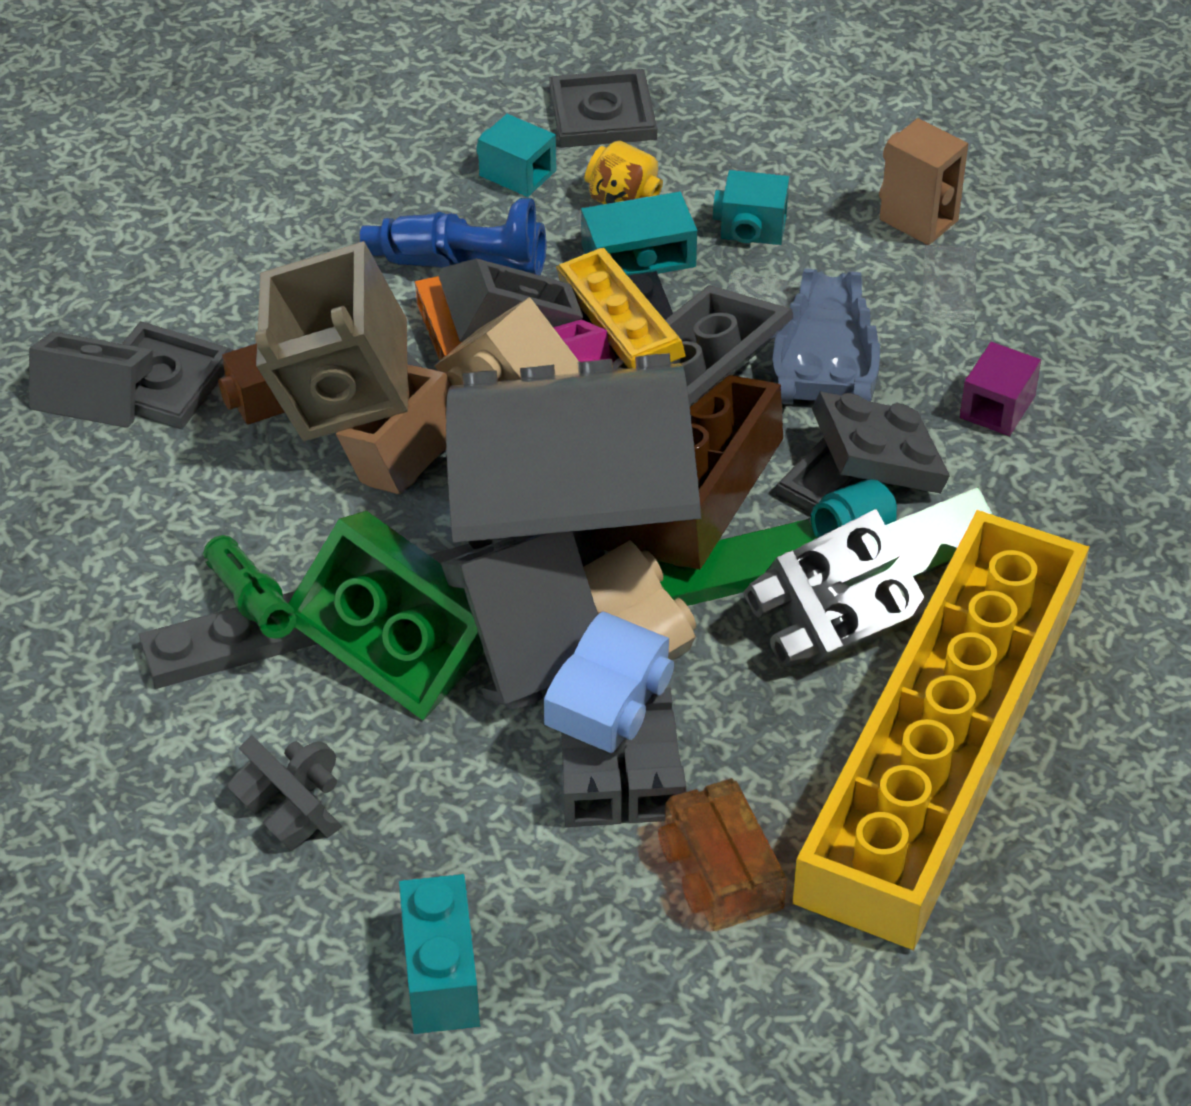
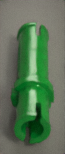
(254, 593)

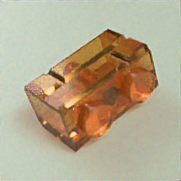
(723, 855)

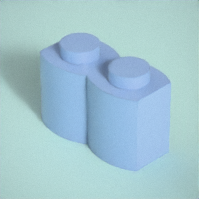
(607, 682)

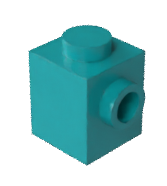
(752, 207)

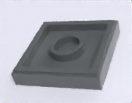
(602, 108)
(181, 374)

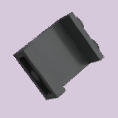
(527, 608)

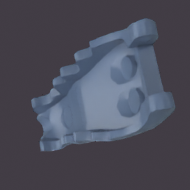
(827, 341)

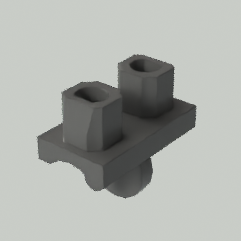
(265, 776)

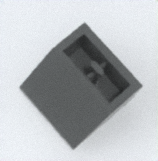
(484, 290)

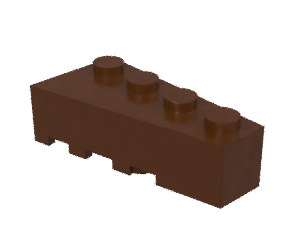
(734, 439)

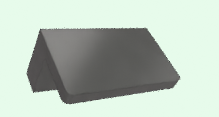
(86, 378)

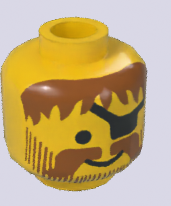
(622, 174)

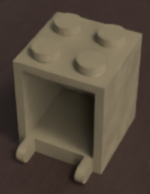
(332, 342)

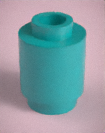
(851, 503)

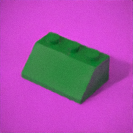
(388, 613)

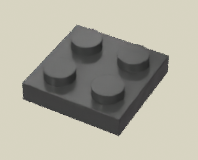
(879, 442)

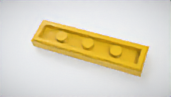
(619, 307)

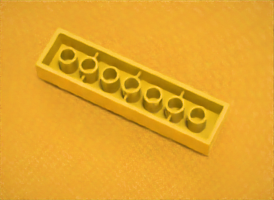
(940, 731)

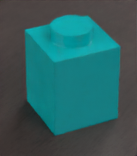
(516, 154)

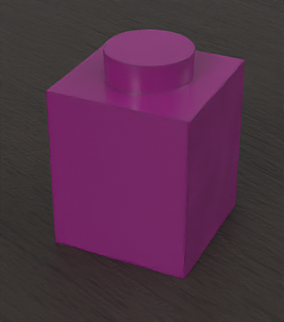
(1000, 388)

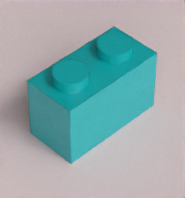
(643, 233)
(439, 954)

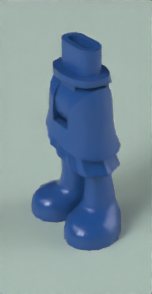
(448, 240)

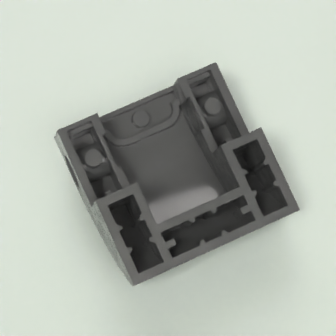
(570, 450)

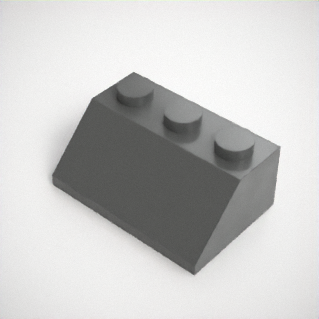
(721, 335)

